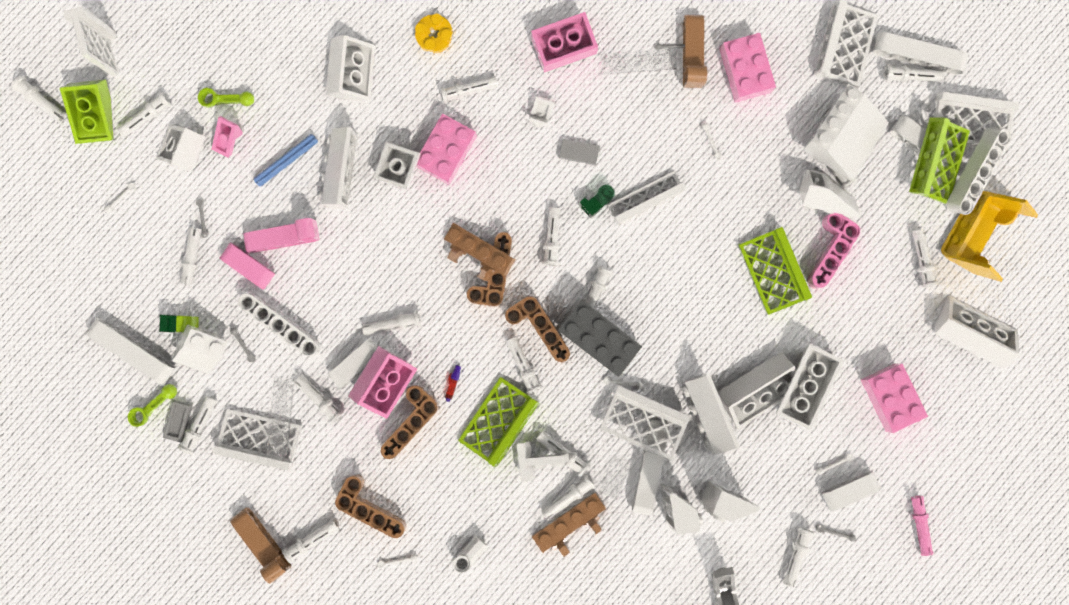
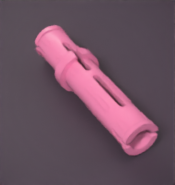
(922, 525)

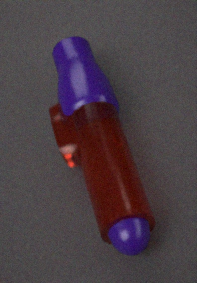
(452, 381)

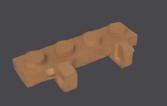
(491, 258)
(555, 533)

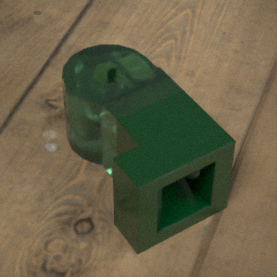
(598, 202)

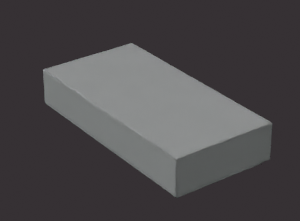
(579, 152)
(177, 421)

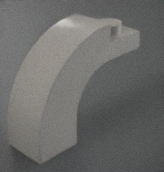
(724, 586)

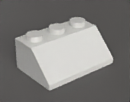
(350, 69)

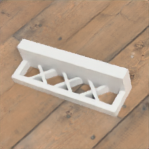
(652, 202)

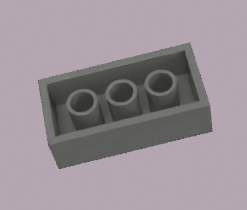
(598, 337)

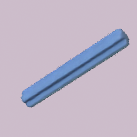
(285, 160)

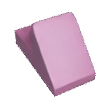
(225, 136)

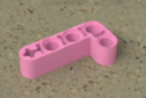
(289, 235)
(830, 252)

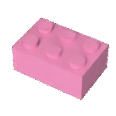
(564, 42)
(747, 67)
(446, 149)
(382, 382)
(894, 398)

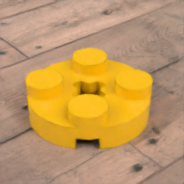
(432, 44)

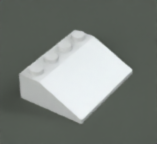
(847, 133)

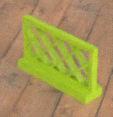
(930, 159)
(791, 265)
(513, 430)

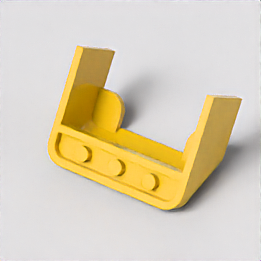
(973, 231)

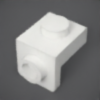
(541, 111)

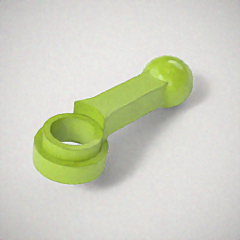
(245, 98)
(167, 392)

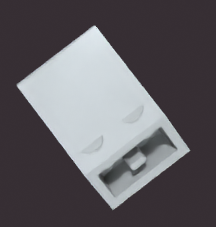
(823, 193)

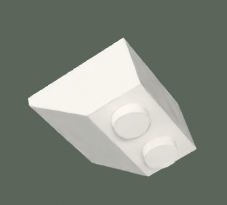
(181, 148)
(396, 166)
(199, 349)

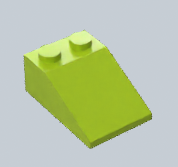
(88, 110)

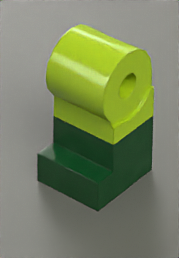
(177, 324)

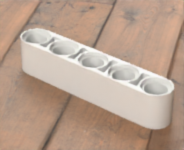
(920, 53)
(978, 170)
(271, 320)
(130, 351)
(649, 472)

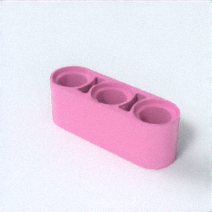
(247, 266)

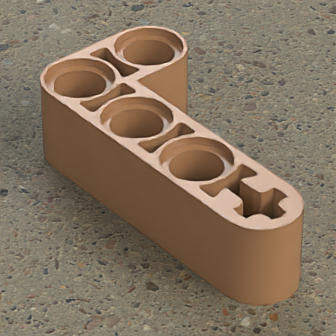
(693, 53)
(491, 287)
(542, 331)
(407, 425)
(372, 509)
(261, 545)

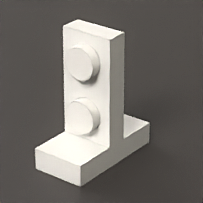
(528, 463)

